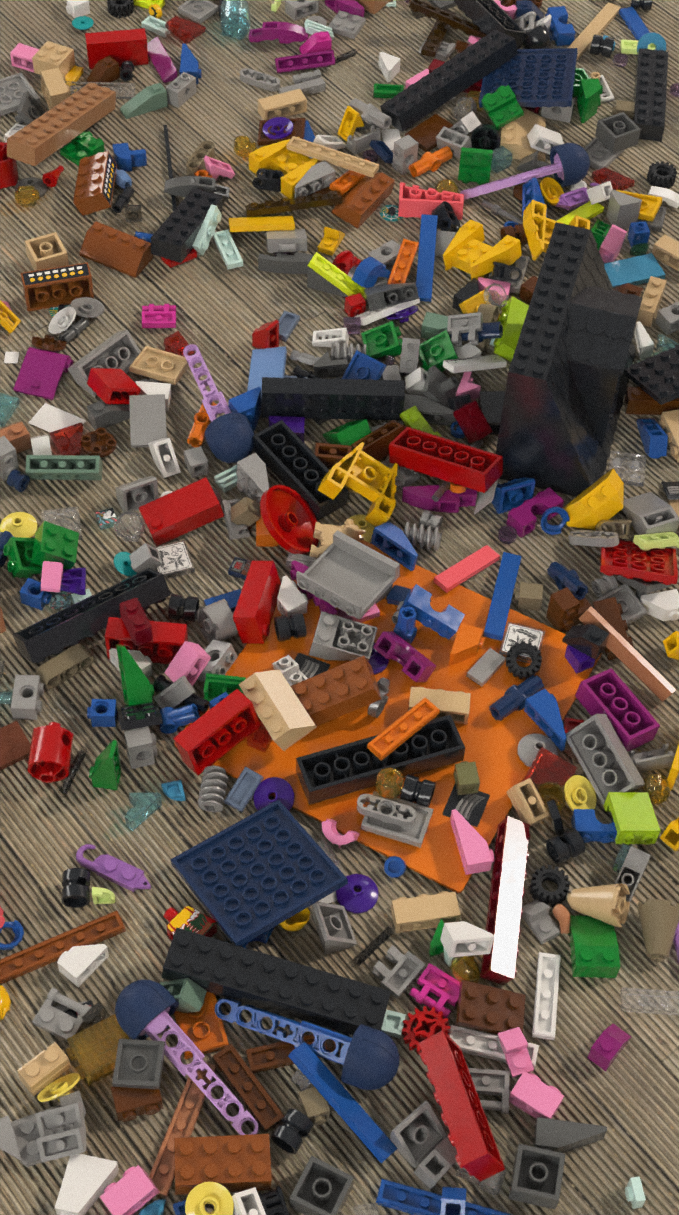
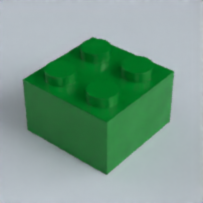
(55, 545)

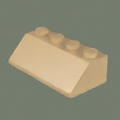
(278, 707)

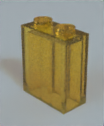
(96, 1049)

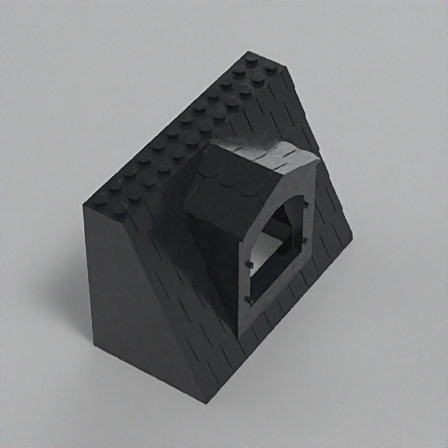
(568, 370)

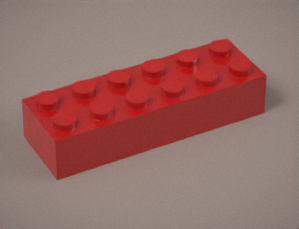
(446, 459)
(460, 1107)

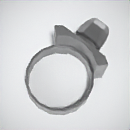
(377, 707)

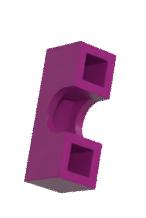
(523, 517)
(397, 649)

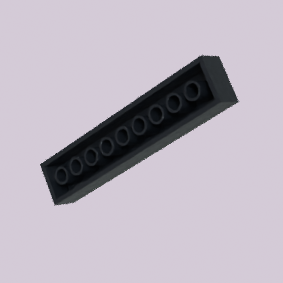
(449, 79)
(275, 983)

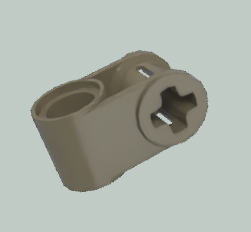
(620, 526)

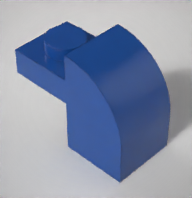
(127, 159)
(368, 272)

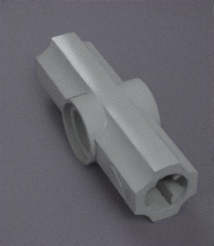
(371, 114)

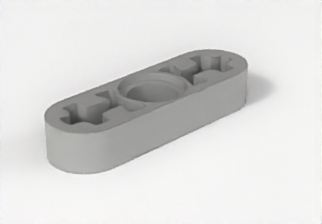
(251, 77)
(593, 538)
(402, 810)

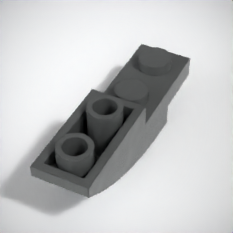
(183, 185)

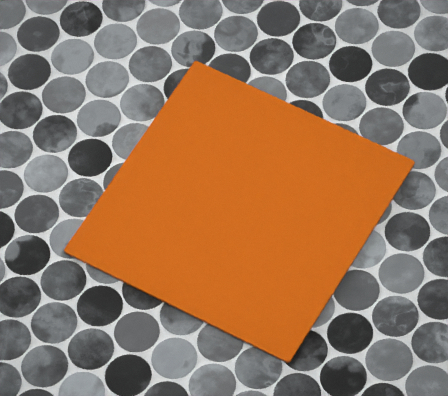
(485, 739)

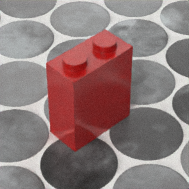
(112, 385)

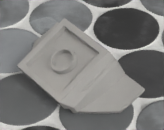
(21, 1135)

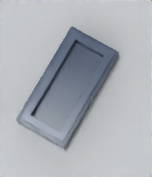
(287, 324)
(243, 789)

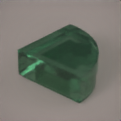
(639, 249)

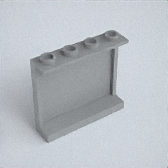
(349, 575)

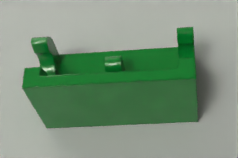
(219, 684)

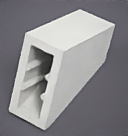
(84, 1183)

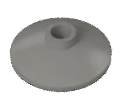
(87, 307)
(528, 745)

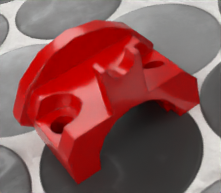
(346, 261)

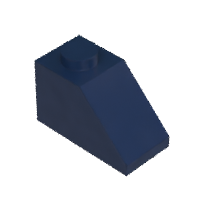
(526, 6)

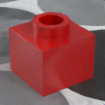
(355, 305)

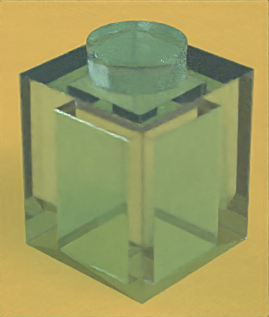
(501, 159)

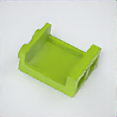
(633, 817)

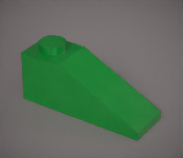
(600, 231)
(134, 682)
(107, 768)

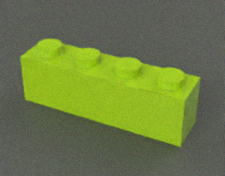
(512, 321)

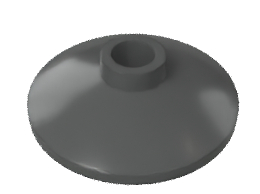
(37, 183)

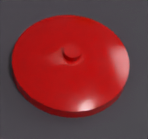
(288, 519)

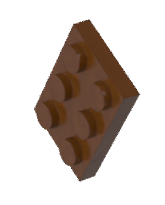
(489, 1008)

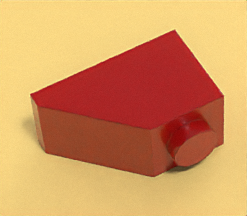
(266, 336)

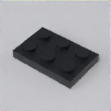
(139, 716)

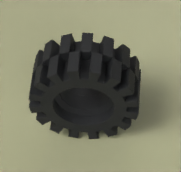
(120, 7)
(661, 175)
(529, 649)
(551, 875)

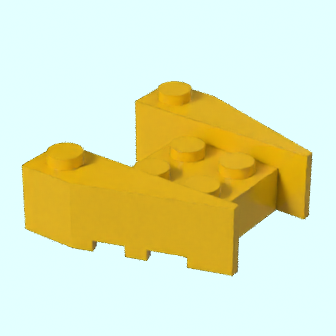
(279, 158)
(539, 228)
(475, 257)
(368, 479)

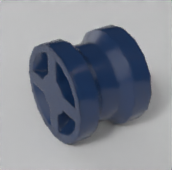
(17, 480)

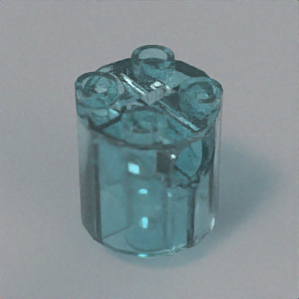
(235, 18)

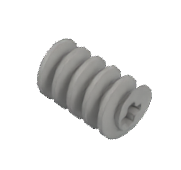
(345, 353)
(423, 536)
(212, 789)

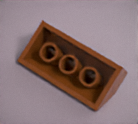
(364, 199)
(116, 249)

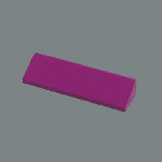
(161, 60)
(305, 61)

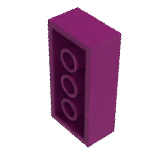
(610, 696)

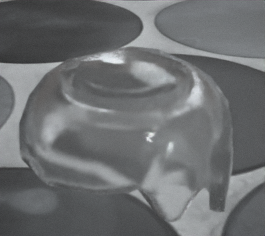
(495, 295)

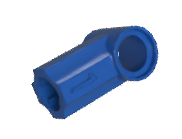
(406, 624)
(173, 718)

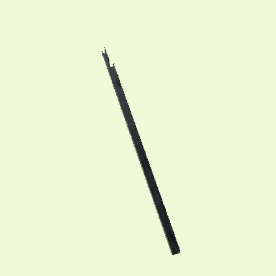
(169, 163)

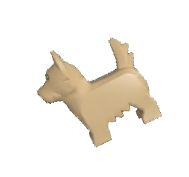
(325, 534)

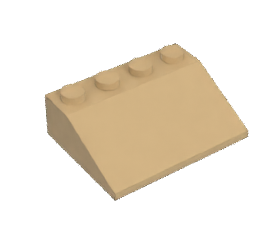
(515, 134)

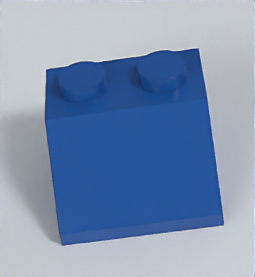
(249, 405)
(513, 494)

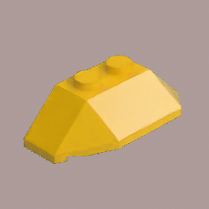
(597, 502)

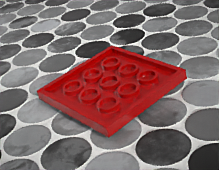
(632, 562)

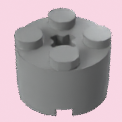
(217, 621)

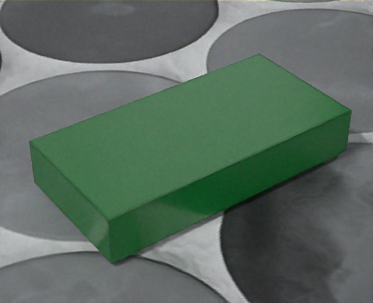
(386, 90)

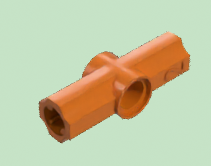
(430, 161)
(201, 422)

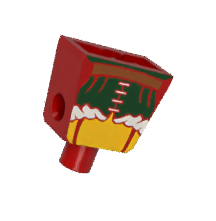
(190, 920)

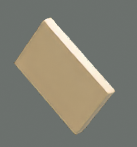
(159, 365)

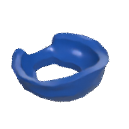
(554, 529)
(18, 931)

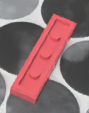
(466, 568)

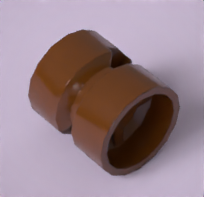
(516, 232)

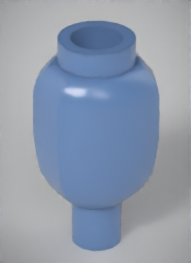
(122, 179)

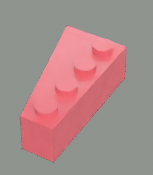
(416, 201)

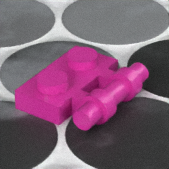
(159, 316)
(441, 985)

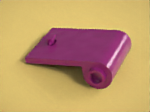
(41, 373)

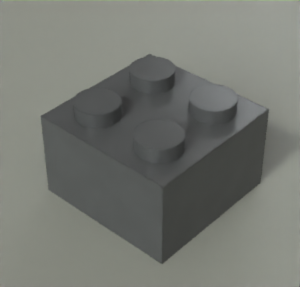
(617, 132)
(537, 1176)
(321, 1189)

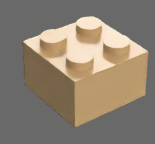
(53, 56)
(54, 87)
(46, 252)

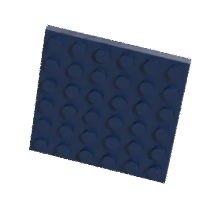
(536, 77)
(258, 873)

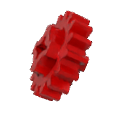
(425, 1020)

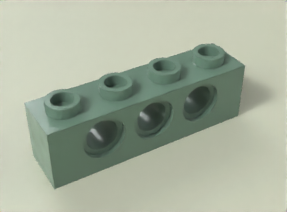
(63, 467)

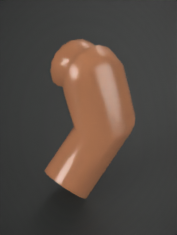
(563, 916)

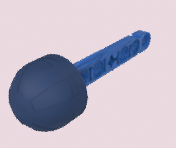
(367, 1058)

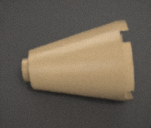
(602, 902)

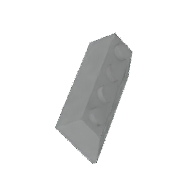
(117, 351)
(604, 757)

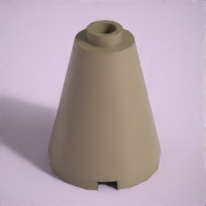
(658, 927)

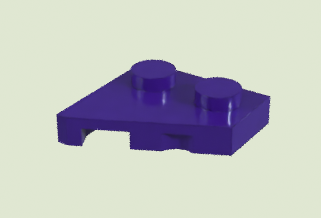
(74, 581)

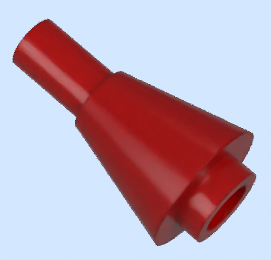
(51, 178)

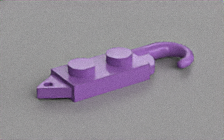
(574, 198)
(114, 870)

